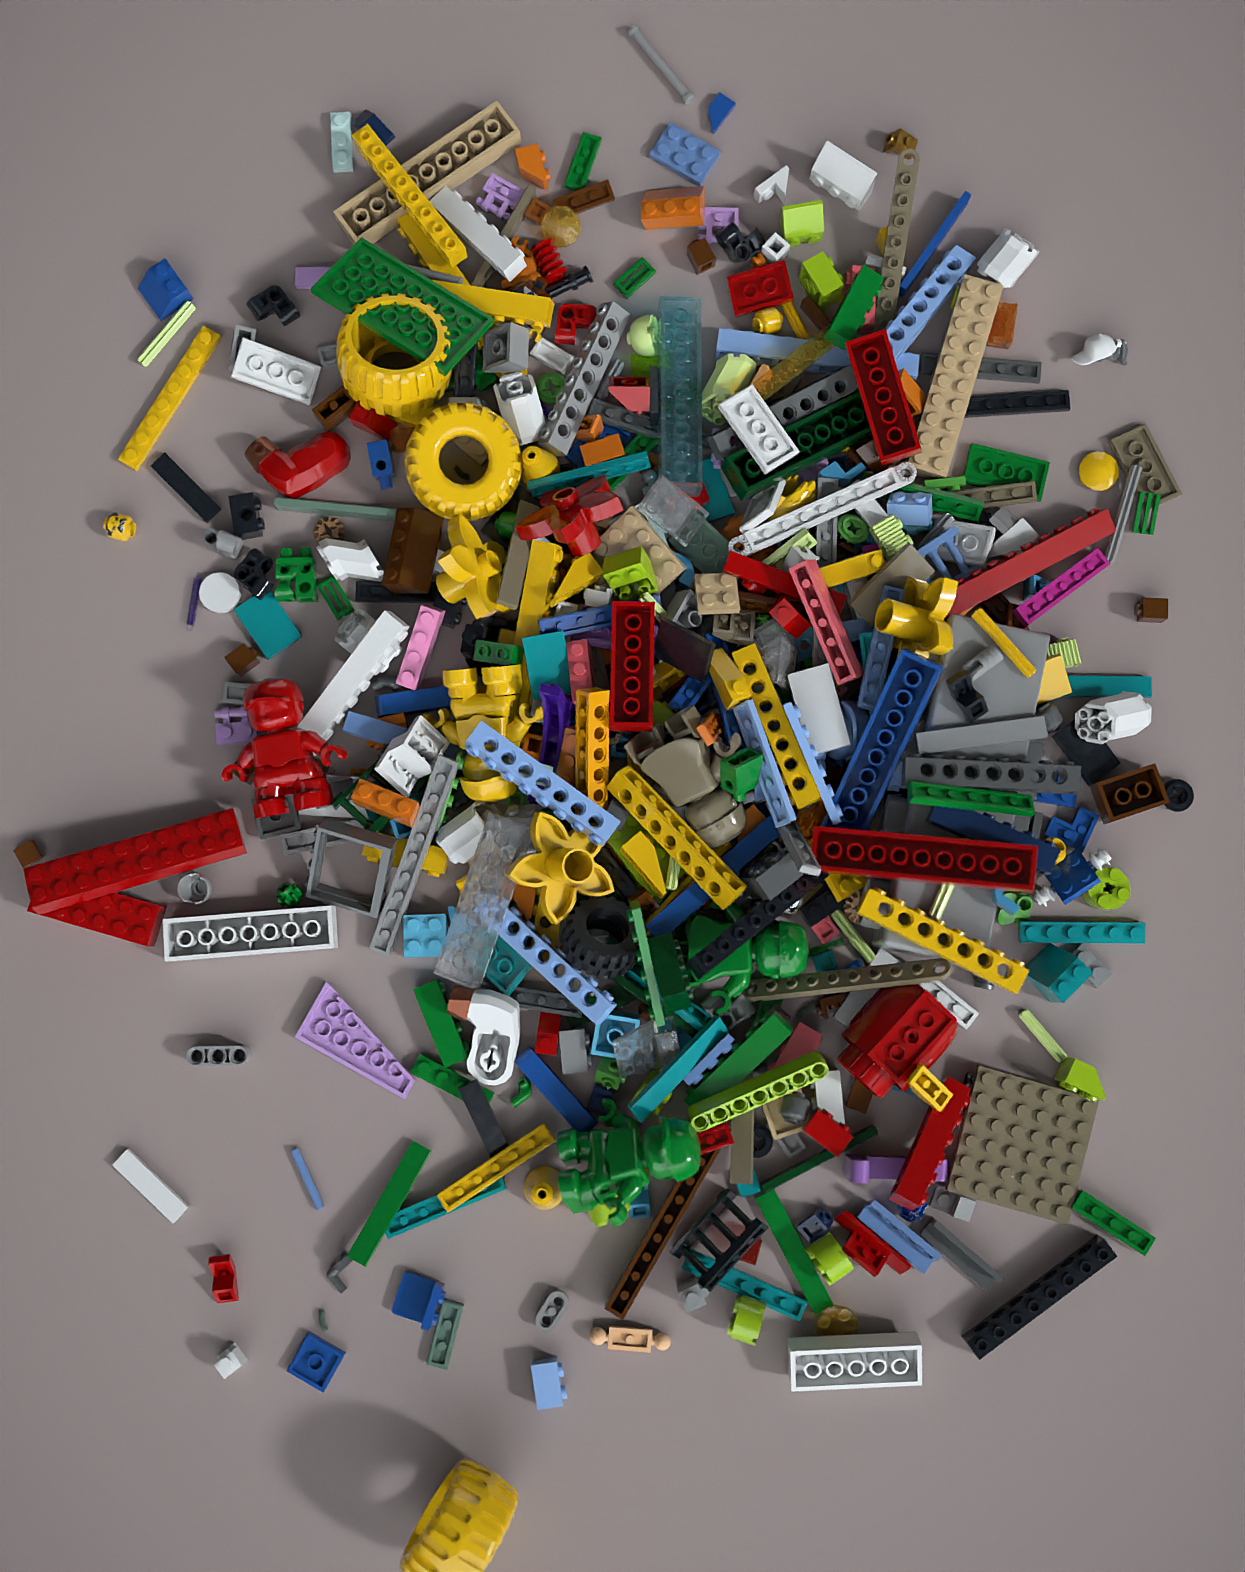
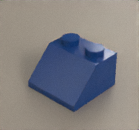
(164, 289)

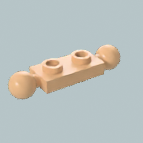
(630, 1338)

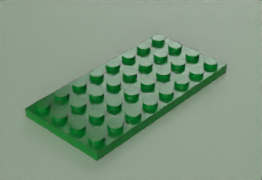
(371, 272)

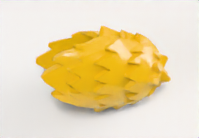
(794, 496)

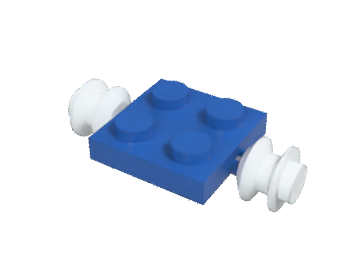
(1072, 877)

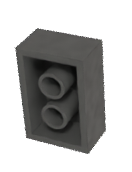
(769, 875)

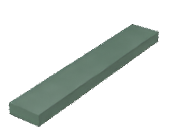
(335, 509)

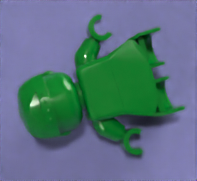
(777, 949)
(622, 1160)

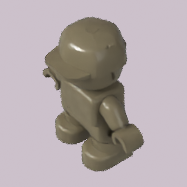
(690, 774)

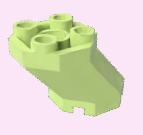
(728, 378)

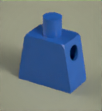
(380, 455)

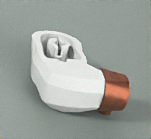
(494, 1034)

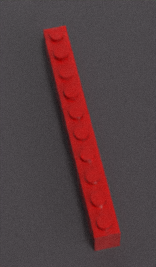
(1031, 559)

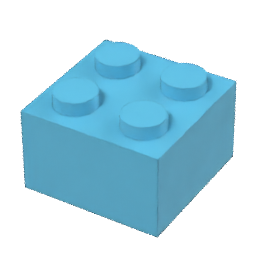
(424, 935)
(613, 1027)

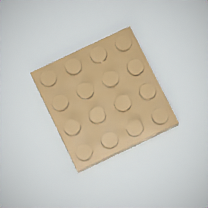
(634, 531)

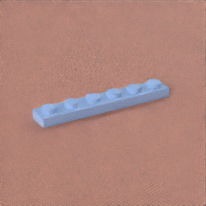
(816, 770)
(769, 775)

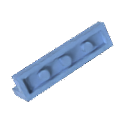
(898, 1235)

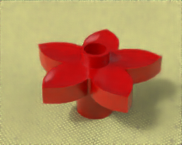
(572, 515)

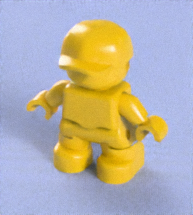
(494, 705)

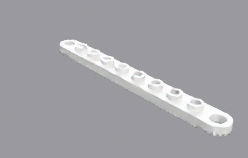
(823, 509)

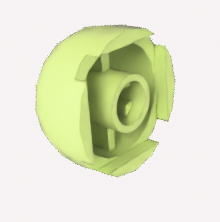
(644, 335)

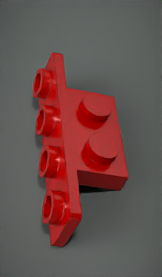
(869, 1249)

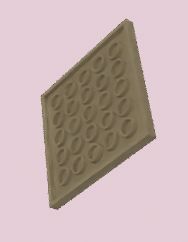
(1022, 1145)

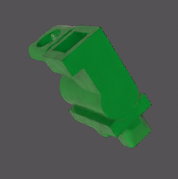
(297, 569)

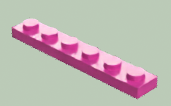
(1061, 587)

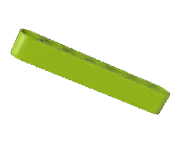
(750, 1098)

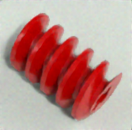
(549, 261)

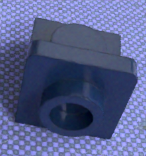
(598, 1094)
(815, 1225)

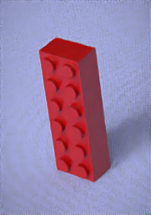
(883, 397)
(632, 666)
(114, 916)
(928, 1148)

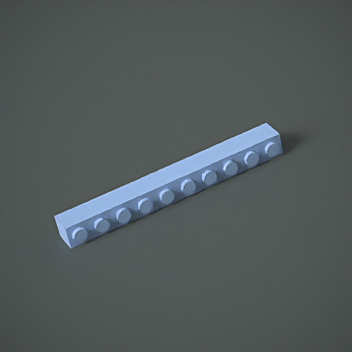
(773, 349)

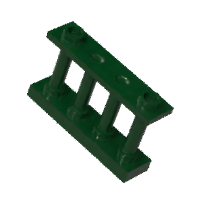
(341, 798)

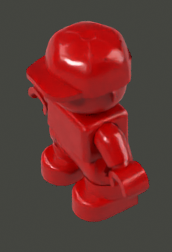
(284, 754)

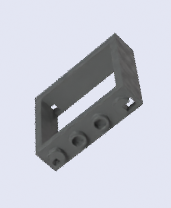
(339, 897)

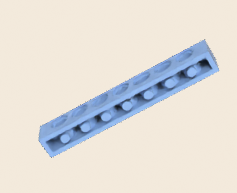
(960, 263)
(537, 772)
(595, 1012)

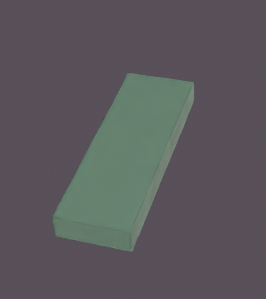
(445, 1334)

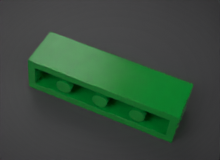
(854, 307)
(443, 1027)

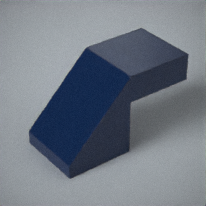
(376, 124)

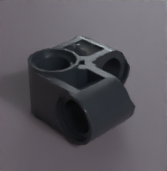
(731, 239)
(263, 305)
(255, 565)

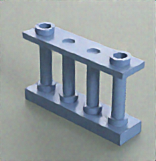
(945, 538)

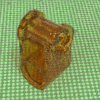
(399, 439)

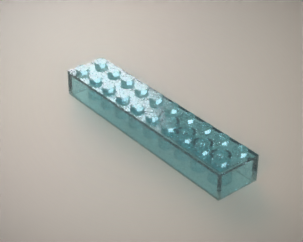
(680, 393)

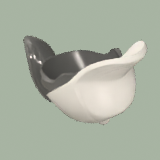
(1101, 348)

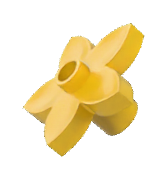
(471, 569)
(920, 617)
(560, 866)

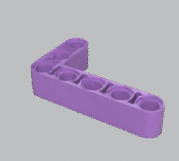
(861, 1168)

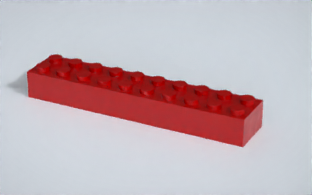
(926, 859)
(134, 861)

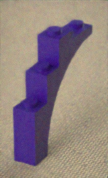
(557, 715)

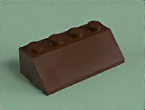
(412, 551)

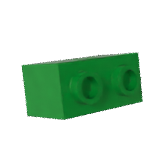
(498, 653)

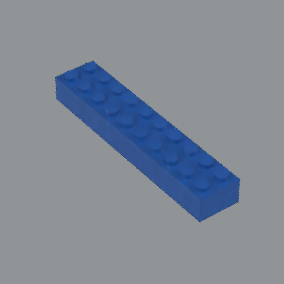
(885, 740)

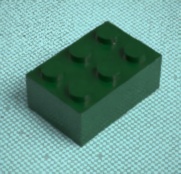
(670, 972)

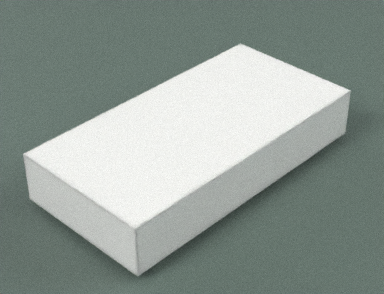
(552, 356)

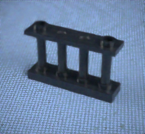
(738, 1244)

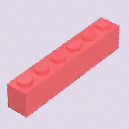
(826, 621)

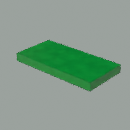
(996, 467)

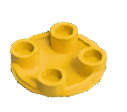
(1098, 471)

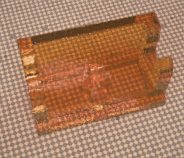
(1003, 326)

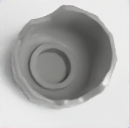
(194, 888)

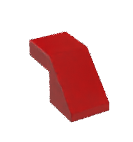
(224, 1278)

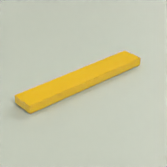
(495, 1167)

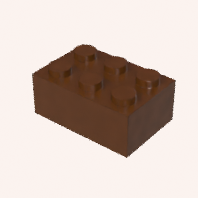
(1129, 793)

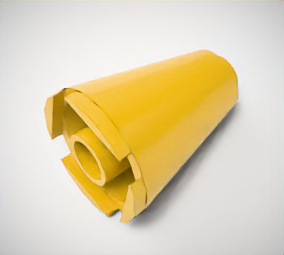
(538, 464)
(544, 1179)

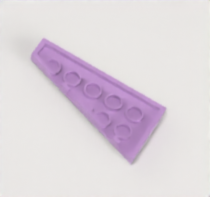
(344, 1036)

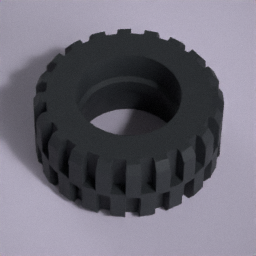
(591, 954)

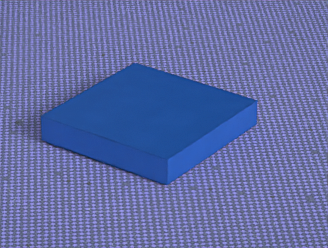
(316, 1361)

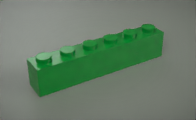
(742, 1059)

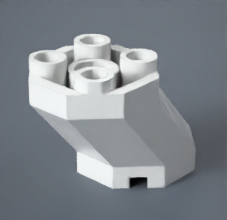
(1007, 258)
(520, 406)
(350, 560)
(355, 629)
(1112, 717)
(462, 834)

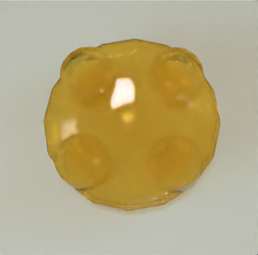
(561, 225)
(836, 1321)

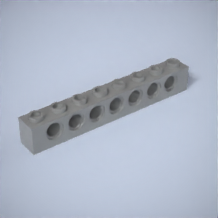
(584, 388)

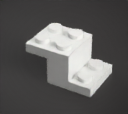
(411, 755)

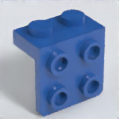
(419, 1299)

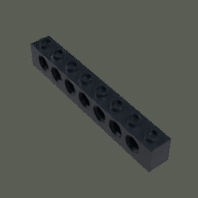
(750, 925)
(1039, 1296)

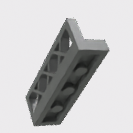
(960, 1254)

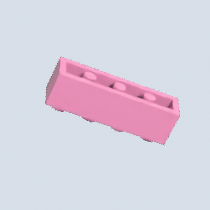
(420, 646)

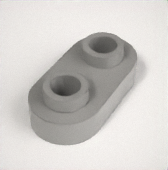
(552, 1310)

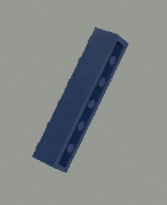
(985, 828)

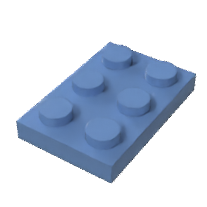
(685, 154)
(709, 1060)

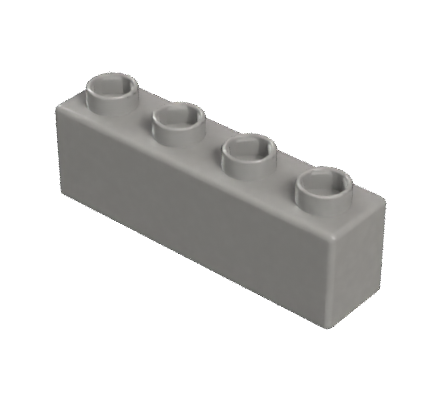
(1007, 697)

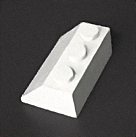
(843, 176)

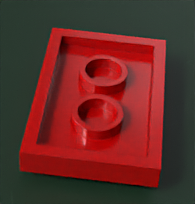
(760, 288)

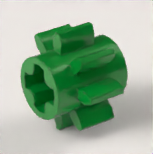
(288, 894)

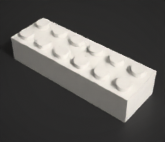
(854, 1361)

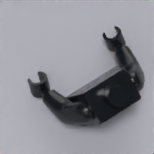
(483, 630)

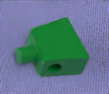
(740, 772)

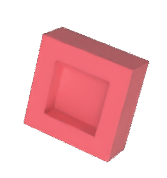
(825, 930)

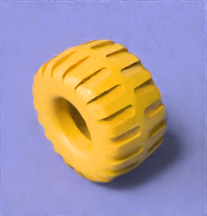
(385, 388)
(449, 498)
(461, 1522)

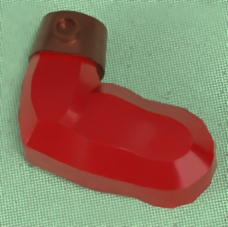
(303, 466)

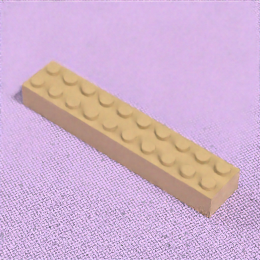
(442, 164)
(955, 375)

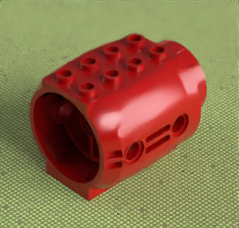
(895, 1035)

